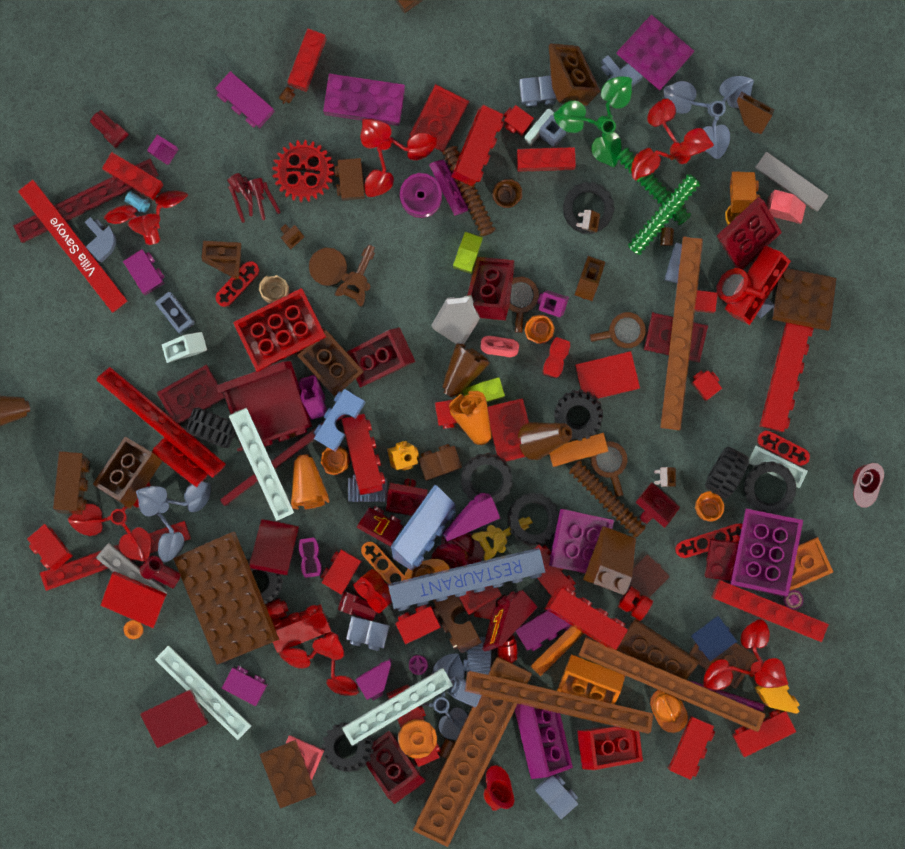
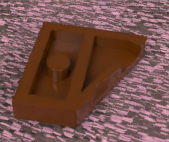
(223, 256)

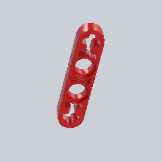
(710, 535)

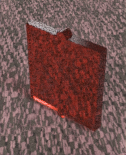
(648, 576)

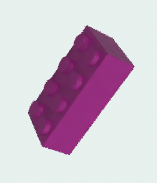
(364, 99)

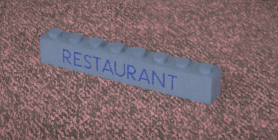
(466, 578)

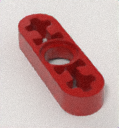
(238, 292)
(793, 459)

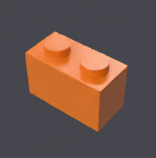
(742, 190)

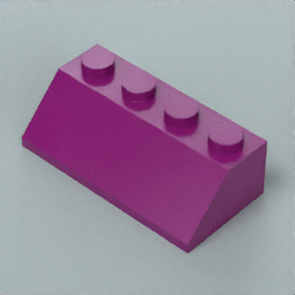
(543, 741)

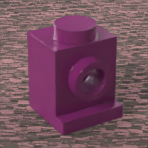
(545, 305)

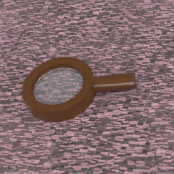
(523, 299)
(625, 331)
(611, 464)

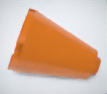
(472, 416)
(307, 484)

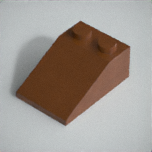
(571, 75)
(330, 363)
(612, 561)

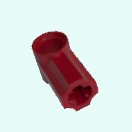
(112, 132)
(155, 569)
(354, 605)

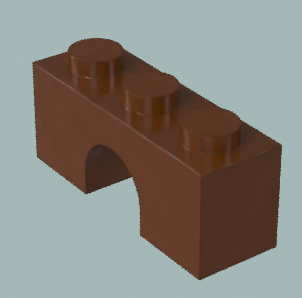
(463, 635)

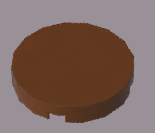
(327, 266)

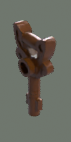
(357, 279)

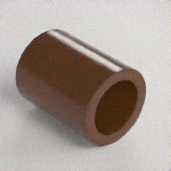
(667, 236)
(446, 748)

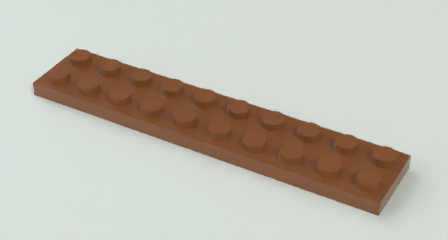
(468, 759)

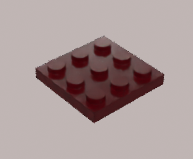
(749, 233)

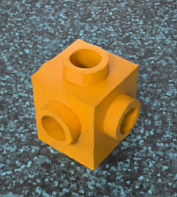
(403, 456)

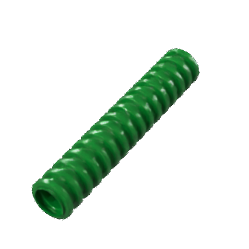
(653, 186)
(665, 212)

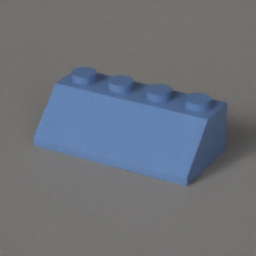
(423, 528)

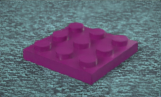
(655, 52)
(576, 539)

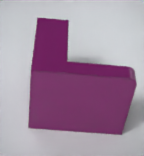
(162, 150)

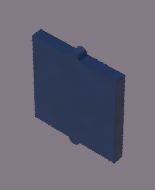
(713, 638)

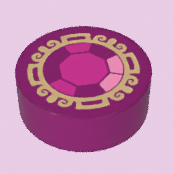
(793, 600)

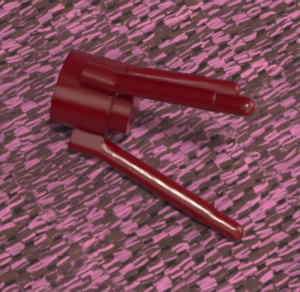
(238, 184)
(256, 188)

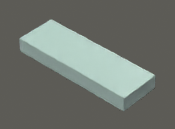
(760, 455)

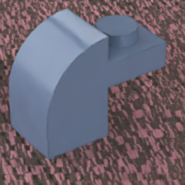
(612, 69)
(105, 241)

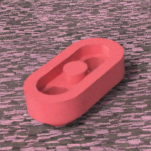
(499, 346)

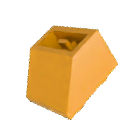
(778, 698)

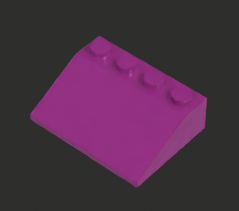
(767, 552)

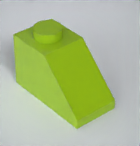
(467, 252)
(491, 389)

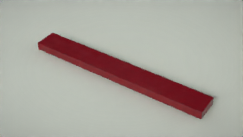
(81, 202)
(304, 441)

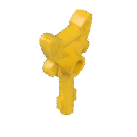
(498, 537)

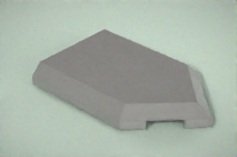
(456, 319)

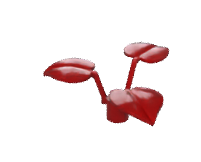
(377, 134)
(694, 142)
(147, 224)
(133, 545)
(326, 646)
(767, 674)

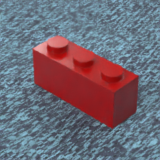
(307, 60)
(546, 159)
(132, 176)
(553, 576)
(300, 627)
(771, 730)
(691, 748)

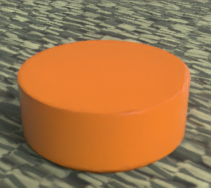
(133, 629)

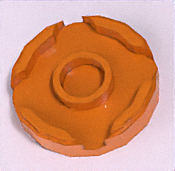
(417, 738)

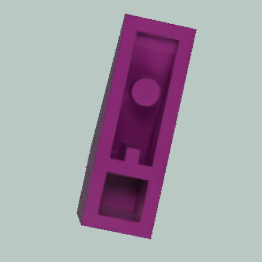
(474, 515)

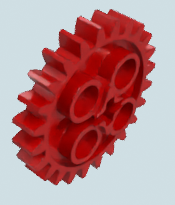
(301, 188)

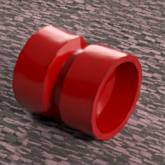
(642, 604)

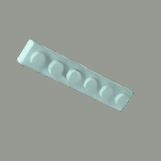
(261, 464)
(204, 692)
(397, 706)

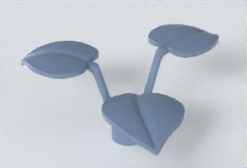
(684, 93)
(154, 501)
(453, 721)

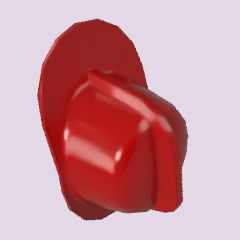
(499, 789)

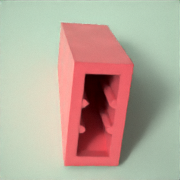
(786, 206)

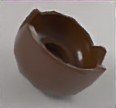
(507, 193)

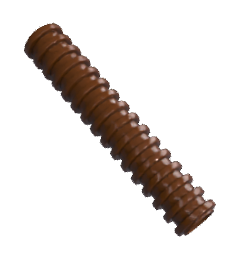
(471, 196)
(607, 499)

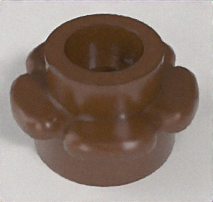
(287, 95)

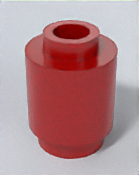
(277, 609)
(508, 650)

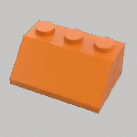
(590, 681)

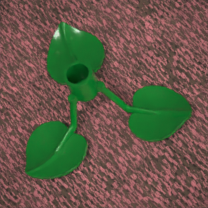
(571, 117)

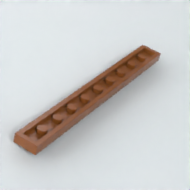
(681, 333)
(672, 684)
(558, 702)

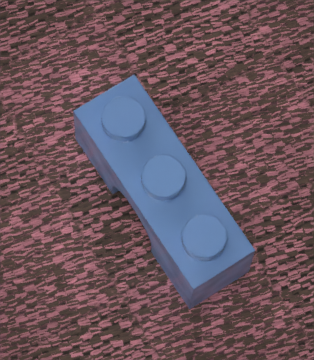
(345, 405)

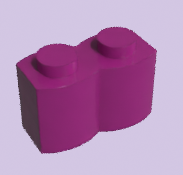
(312, 397)
(309, 551)

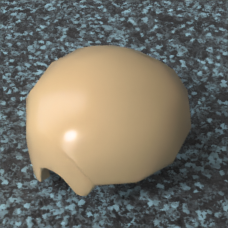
(273, 288)

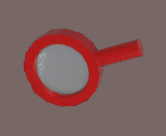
(735, 286)

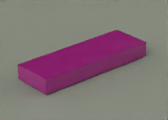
(449, 187)

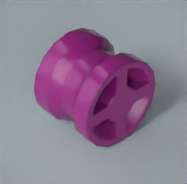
(419, 667)

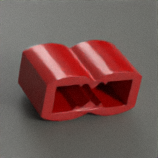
(557, 353)
(375, 590)

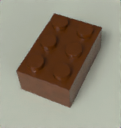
(127, 472)
(71, 483)

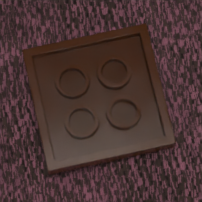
(804, 299)

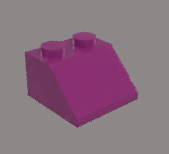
(374, 680)

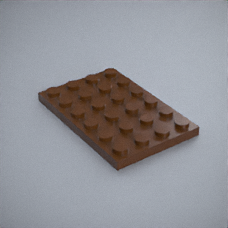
(226, 598)

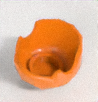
(539, 329)
(335, 462)
(709, 506)

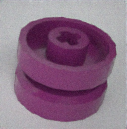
(424, 206)

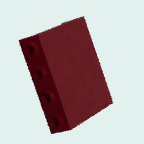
(271, 400)

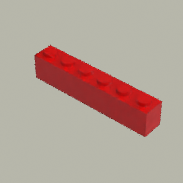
(785, 377)
(770, 611)

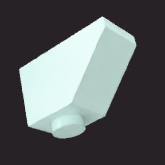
(184, 347)

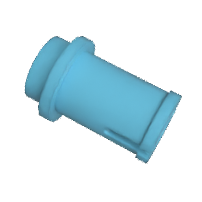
(136, 201)

